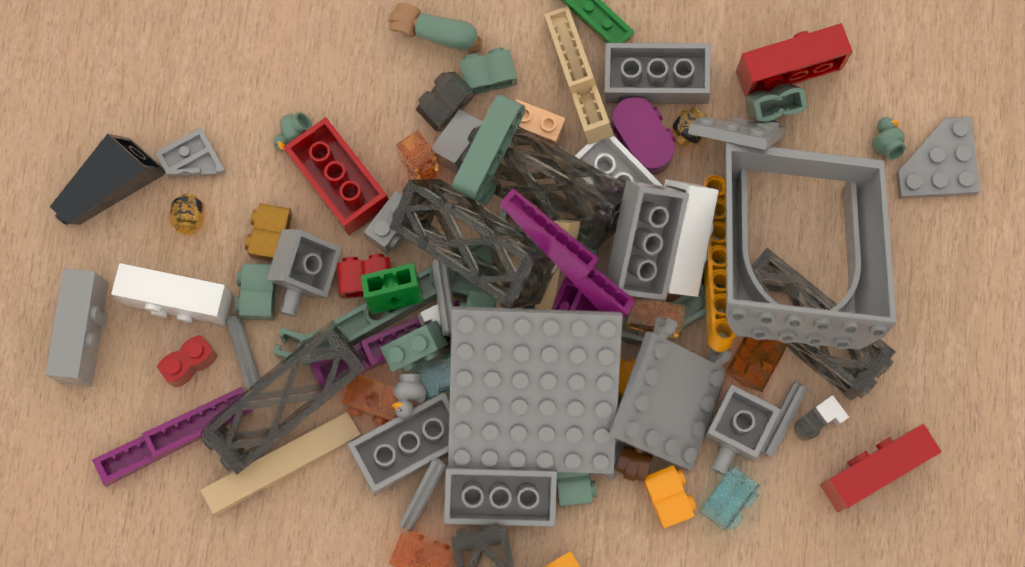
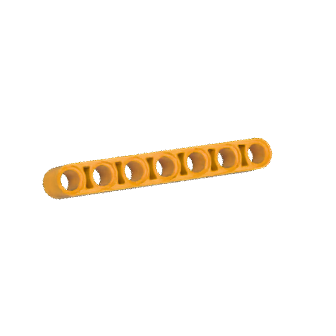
(716, 274)

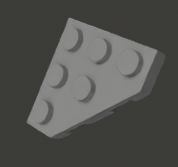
(739, 131)
(942, 163)

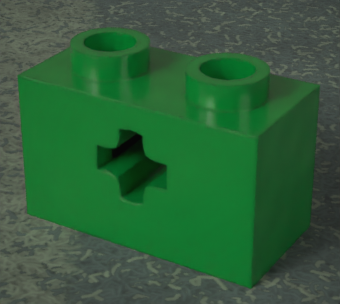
(392, 288)

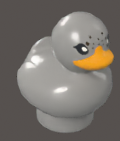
(406, 390)

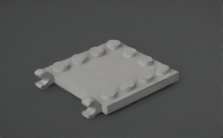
(669, 397)

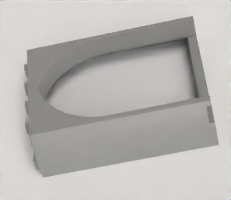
(869, 303)

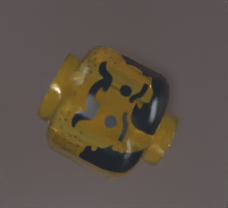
(681, 127)
(187, 214)

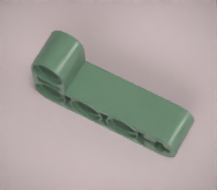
(488, 150)

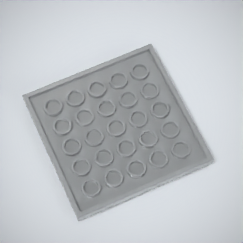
(534, 389)

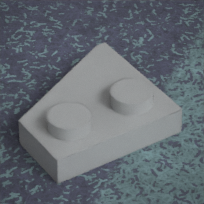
(190, 157)

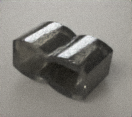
(444, 100)

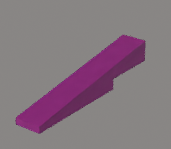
(567, 255)
(369, 349)
(161, 440)

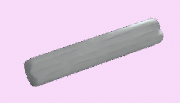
(444, 295)
(242, 350)
(784, 418)
(422, 494)

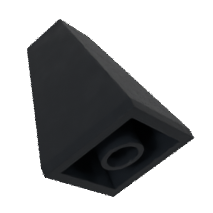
(105, 178)

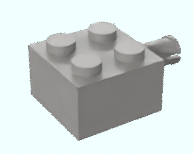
(303, 267)
(740, 427)

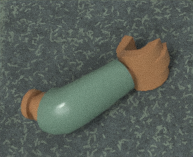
(440, 30)

